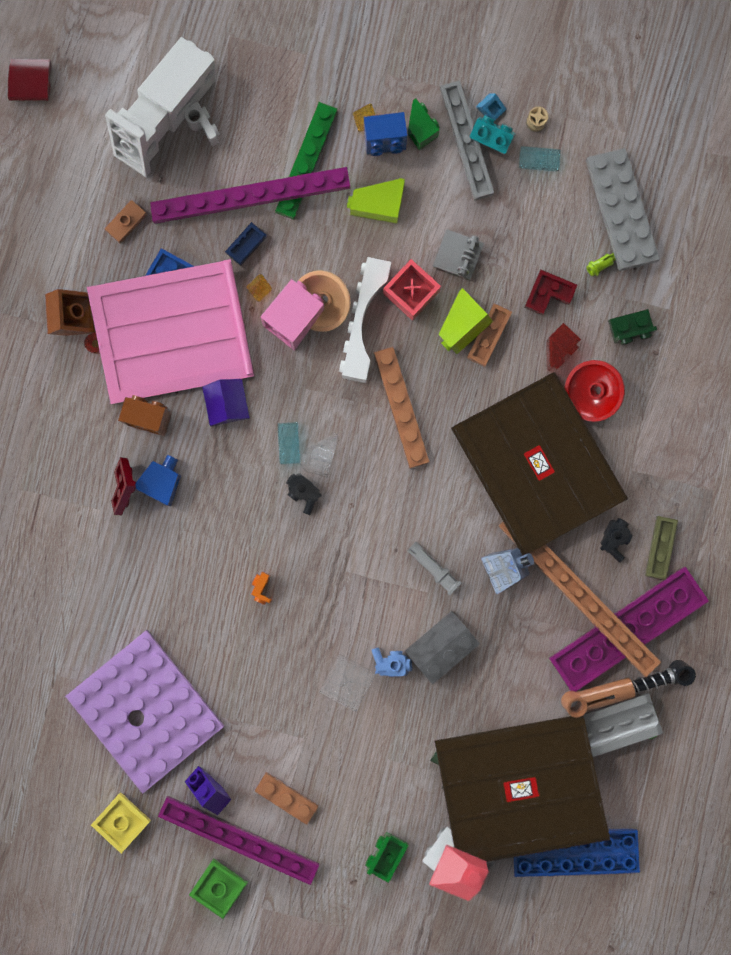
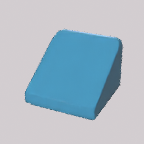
(491, 106)

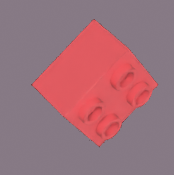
(411, 289)

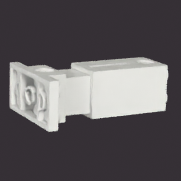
(161, 104)

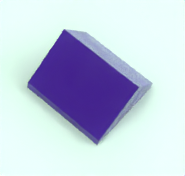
(225, 401)

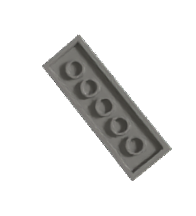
(622, 209)

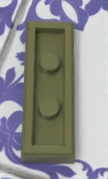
(661, 548)

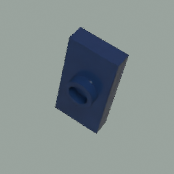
(246, 244)

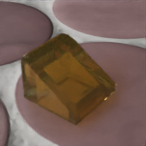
(361, 113)
(259, 288)

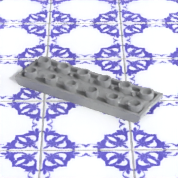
(622, 724)

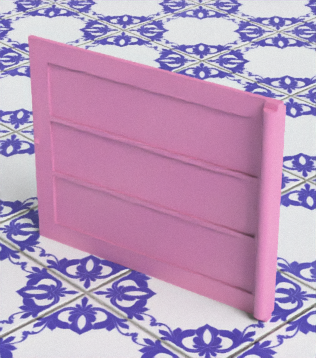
(170, 331)

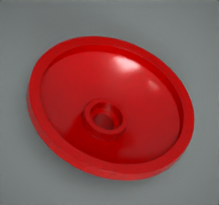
(582, 386)

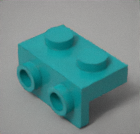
(491, 134)

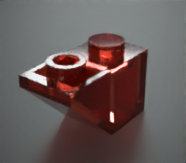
(560, 344)

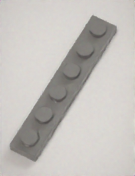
(468, 148)

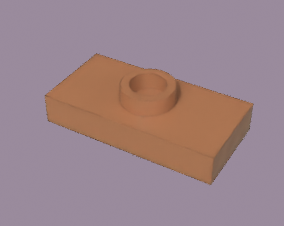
(125, 221)

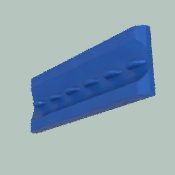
(604, 857)

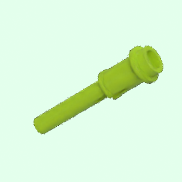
(600, 264)

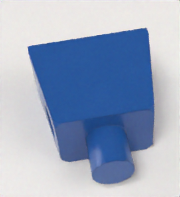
(160, 481)

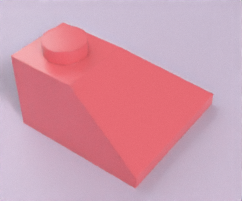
(459, 873)

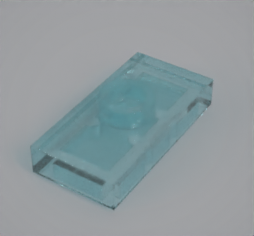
(539, 158)
(288, 443)

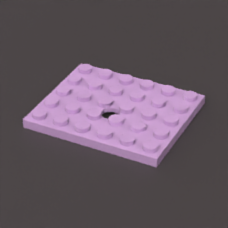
(173, 711)

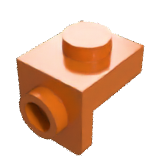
(260, 583)

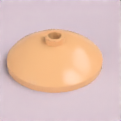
(338, 297)

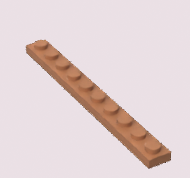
(593, 608)

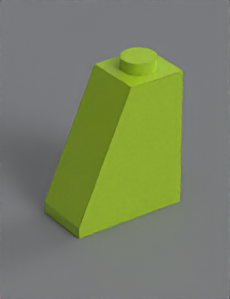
(378, 201)
(463, 323)

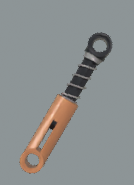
(625, 689)

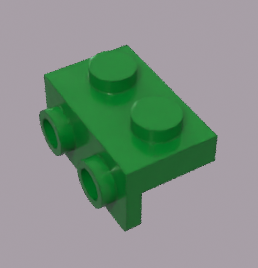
(387, 856)

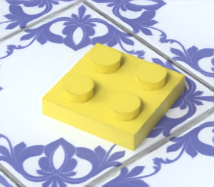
(120, 822)

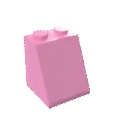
(292, 313)

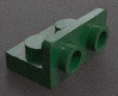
(632, 326)

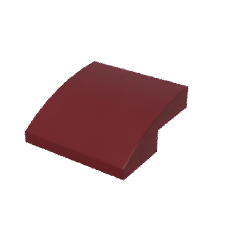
(29, 79)

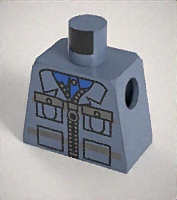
(507, 568)

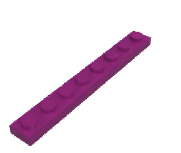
(238, 840)

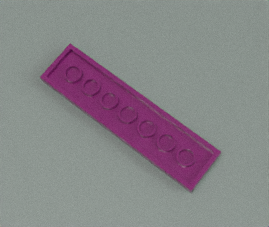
(644, 617)

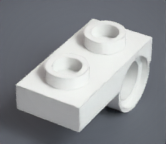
(202, 123)

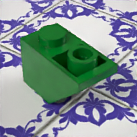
(421, 127)

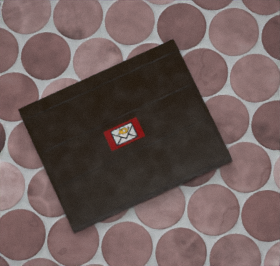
(539, 463)
(522, 789)

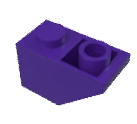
(207, 791)

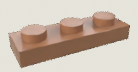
(489, 337)
(286, 798)

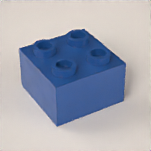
(385, 133)

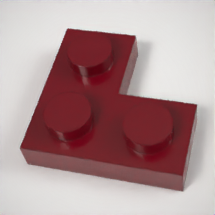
(547, 287)
(124, 488)

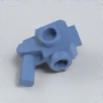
(394, 665)

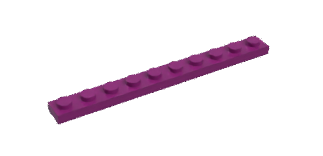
(250, 195)

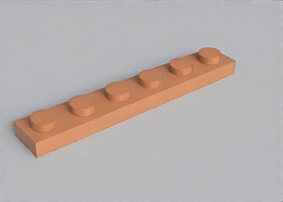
(401, 407)

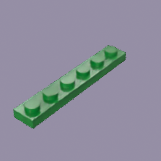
(309, 153)

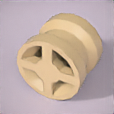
(538, 114)

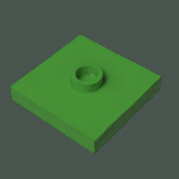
(218, 888)

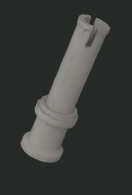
(441, 574)

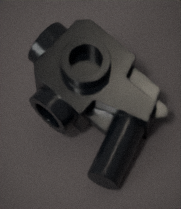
(303, 488)
(616, 534)

